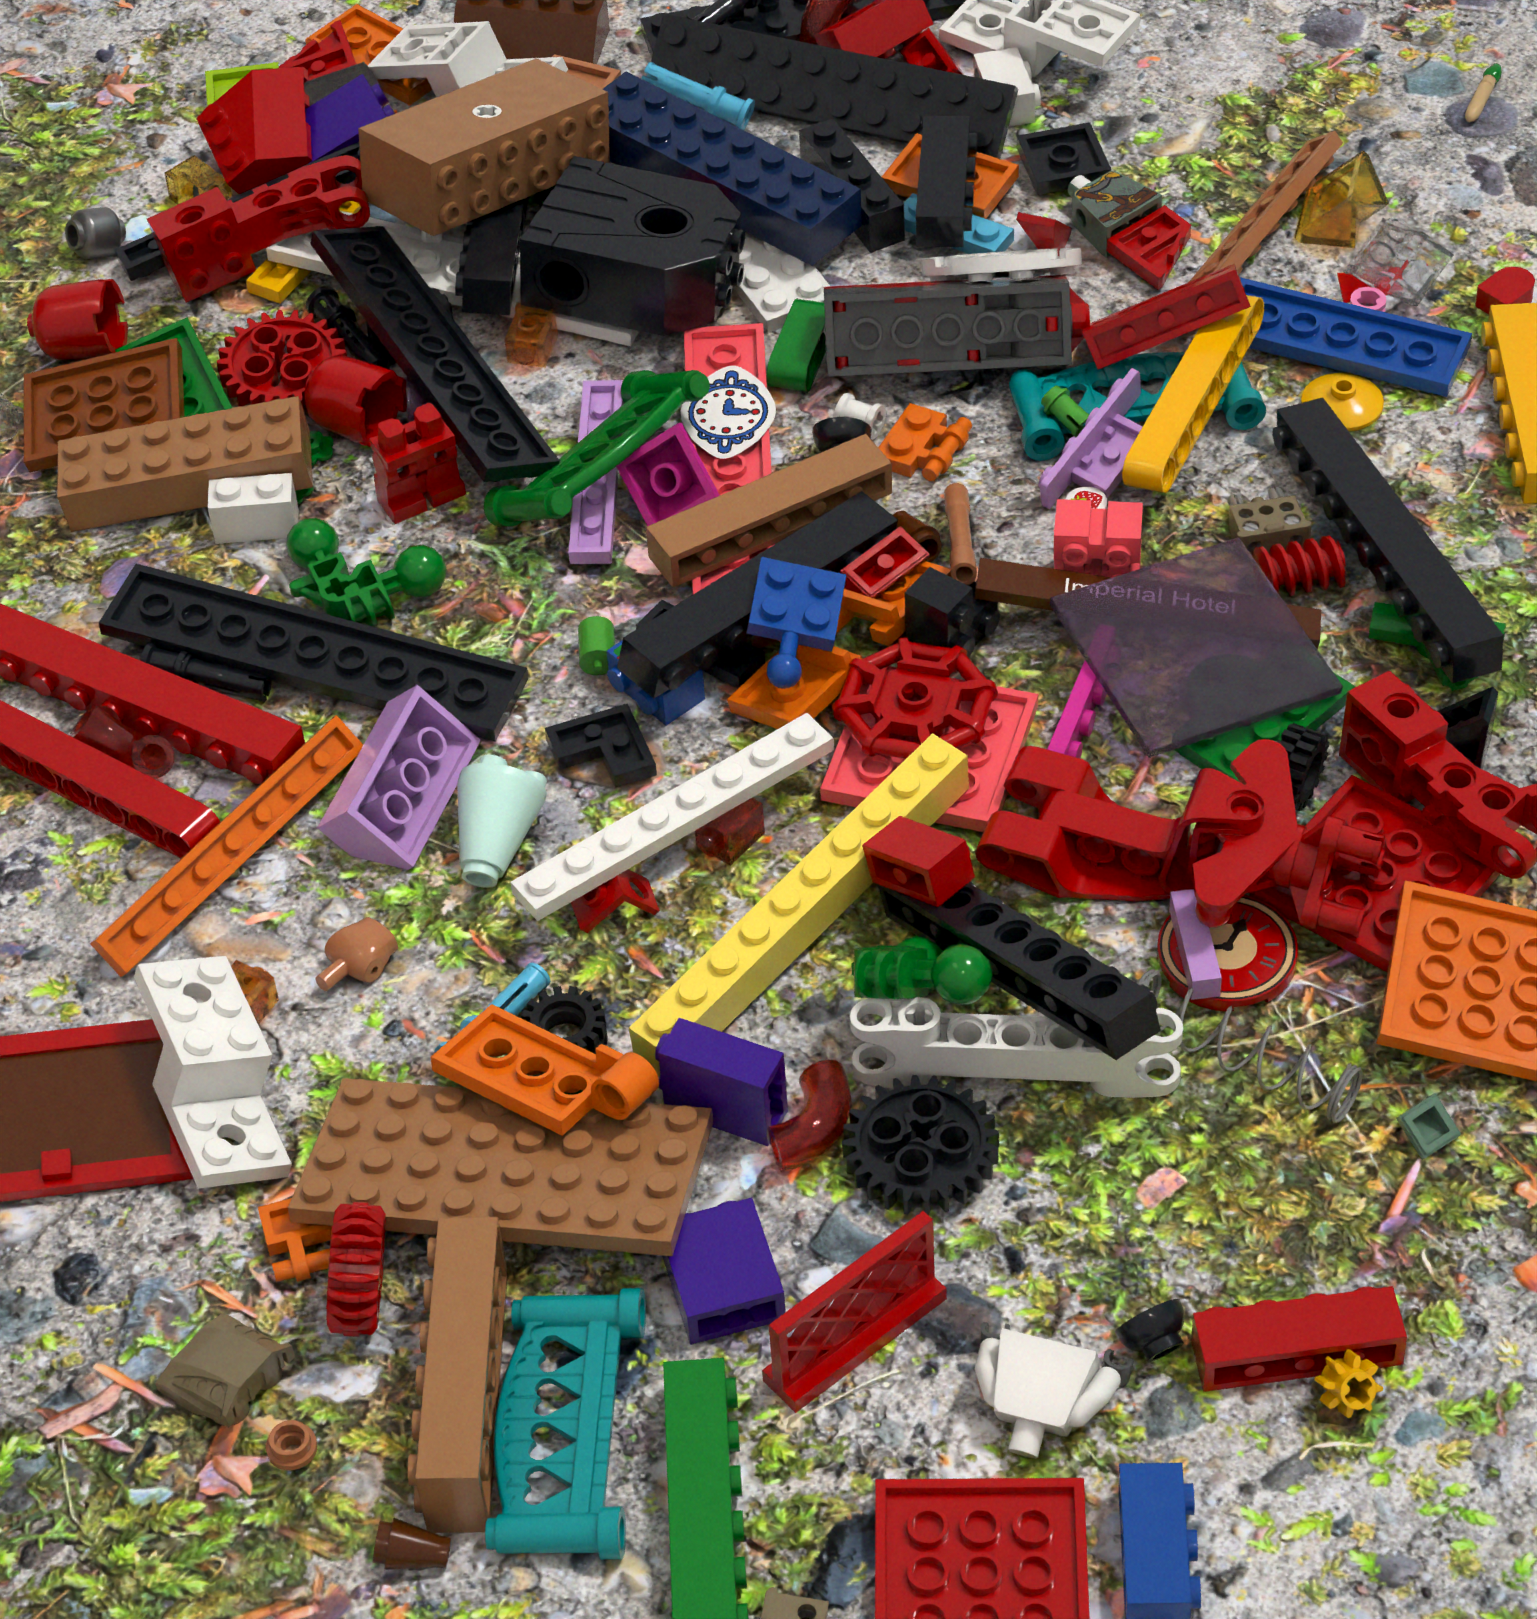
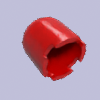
(78, 320)
(353, 397)

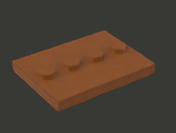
(99, 397)

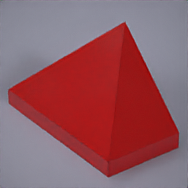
(1044, 231)

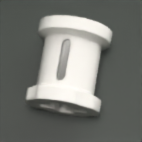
(871, 414)

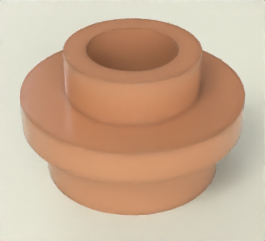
(287, 1434)

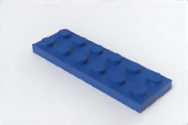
(1358, 339)

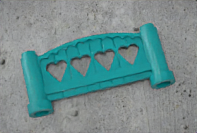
(1044, 435)
(578, 1515)

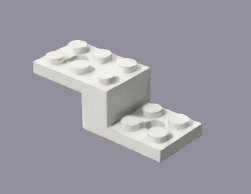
(1041, 29)
(447, 55)
(212, 1071)

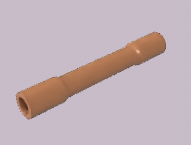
(961, 555)

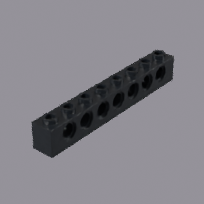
(1036, 966)

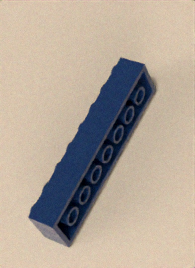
(773, 190)

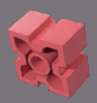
(1098, 539)

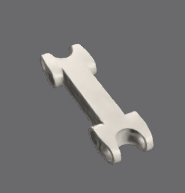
(929, 1043)

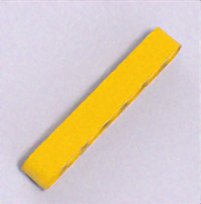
(1190, 399)

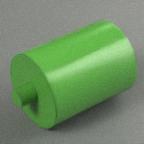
(594, 639)

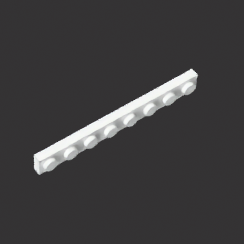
(671, 816)

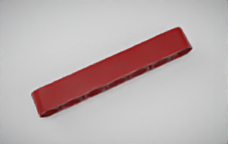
(102, 783)

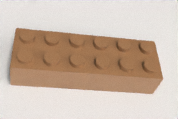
(170, 462)
(460, 1375)

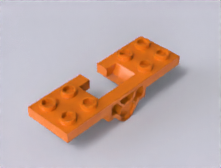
(826, 670)

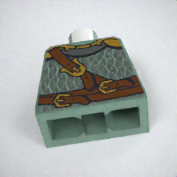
(1109, 206)

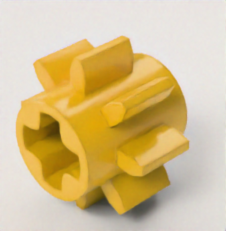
(1362, 1385)

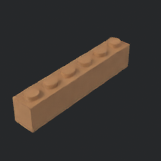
(765, 510)

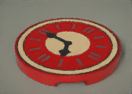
(1253, 954)

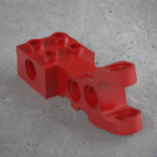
(212, 239)
(1405, 752)

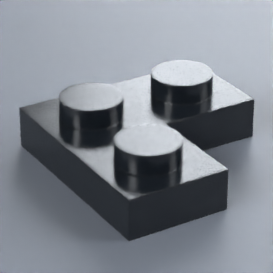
(604, 735)

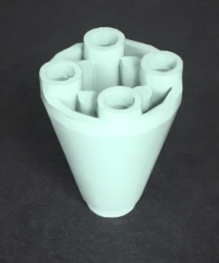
(494, 816)

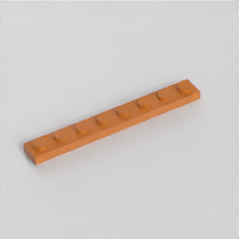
(227, 846)

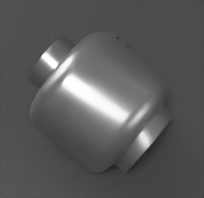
(95, 232)

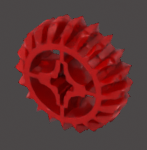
(355, 1269)

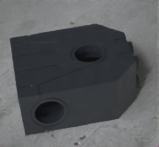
(632, 249)

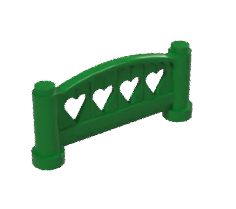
(640, 392)

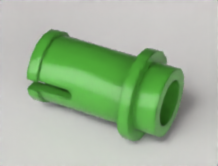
(1065, 409)

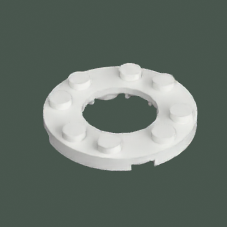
(1018, 263)

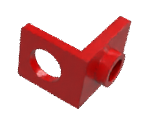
(604, 899)

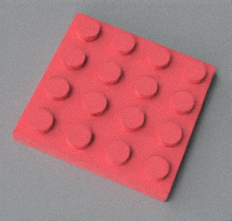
(855, 775)

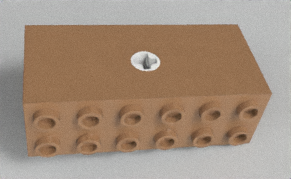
(482, 146)

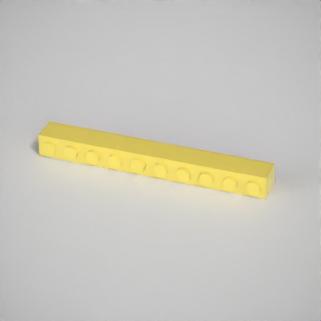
(803, 901)

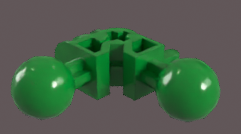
(364, 593)
(917, 968)

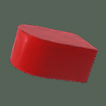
(1506, 286)

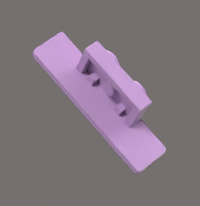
(1100, 449)

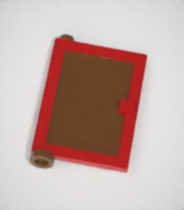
(83, 1112)

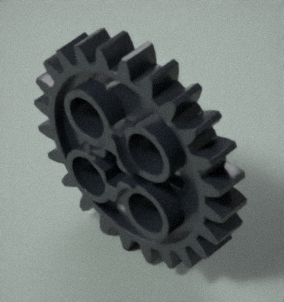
(922, 1130)

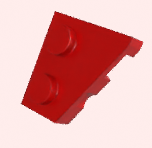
(326, 57)
(1152, 245)

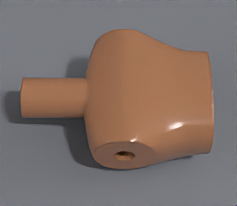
(357, 951)

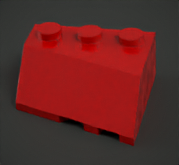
(260, 127)

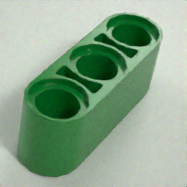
(799, 347)

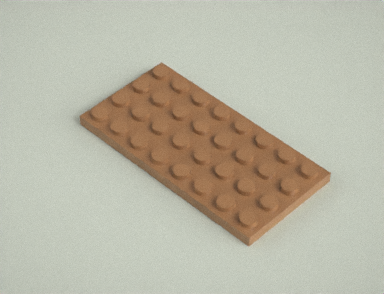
(462, 1155)

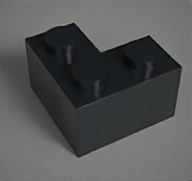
(946, 614)

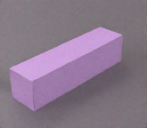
(1195, 946)

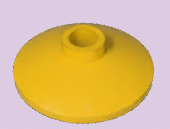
(1350, 396)

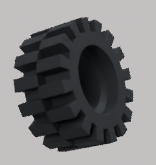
(1306, 757)
(570, 1009)

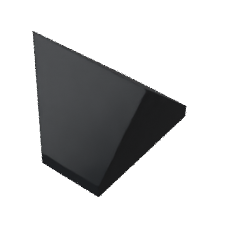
(1472, 724)

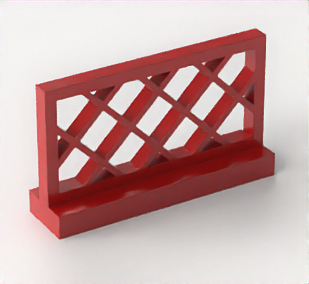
(1166, 316)
(854, 1330)

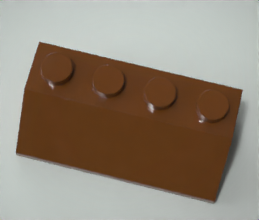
(542, 26)

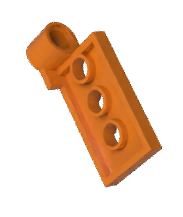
(608, 1079)

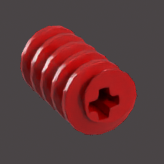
(1303, 564)

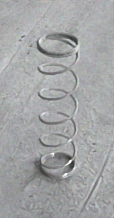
(1335, 1092)

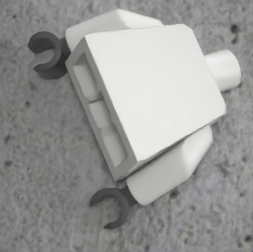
(1043, 1384)

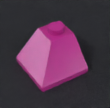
(667, 476)

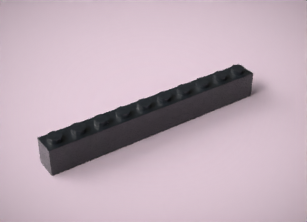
(1389, 541)

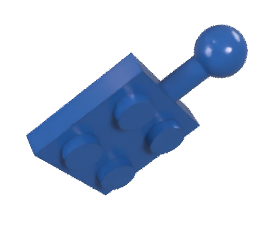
(796, 608)

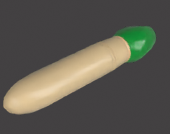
(1483, 92)

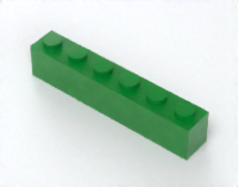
(702, 1490)

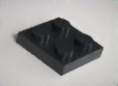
(1060, 155)

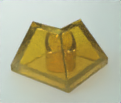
(1340, 204)

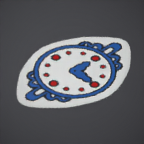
(731, 414)

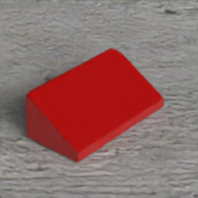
(930, 53)
(884, 564)

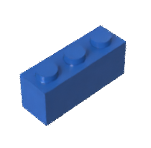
(1157, 1541)

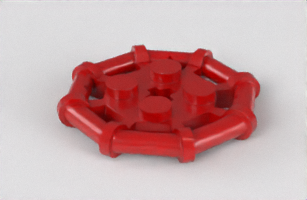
(920, 671)

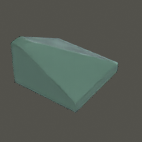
(1428, 1125)

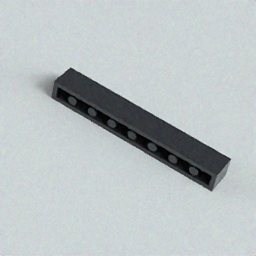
(717, 616)

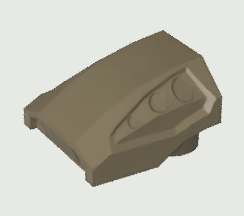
(224, 1370)

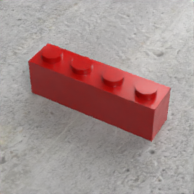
(1295, 1336)

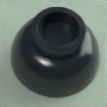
(838, 430)
(1154, 1330)

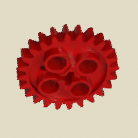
(256, 355)

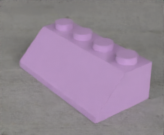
(400, 781)

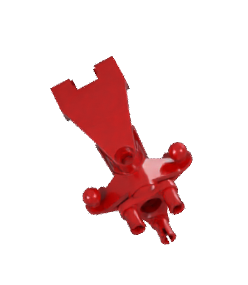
(1240, 842)

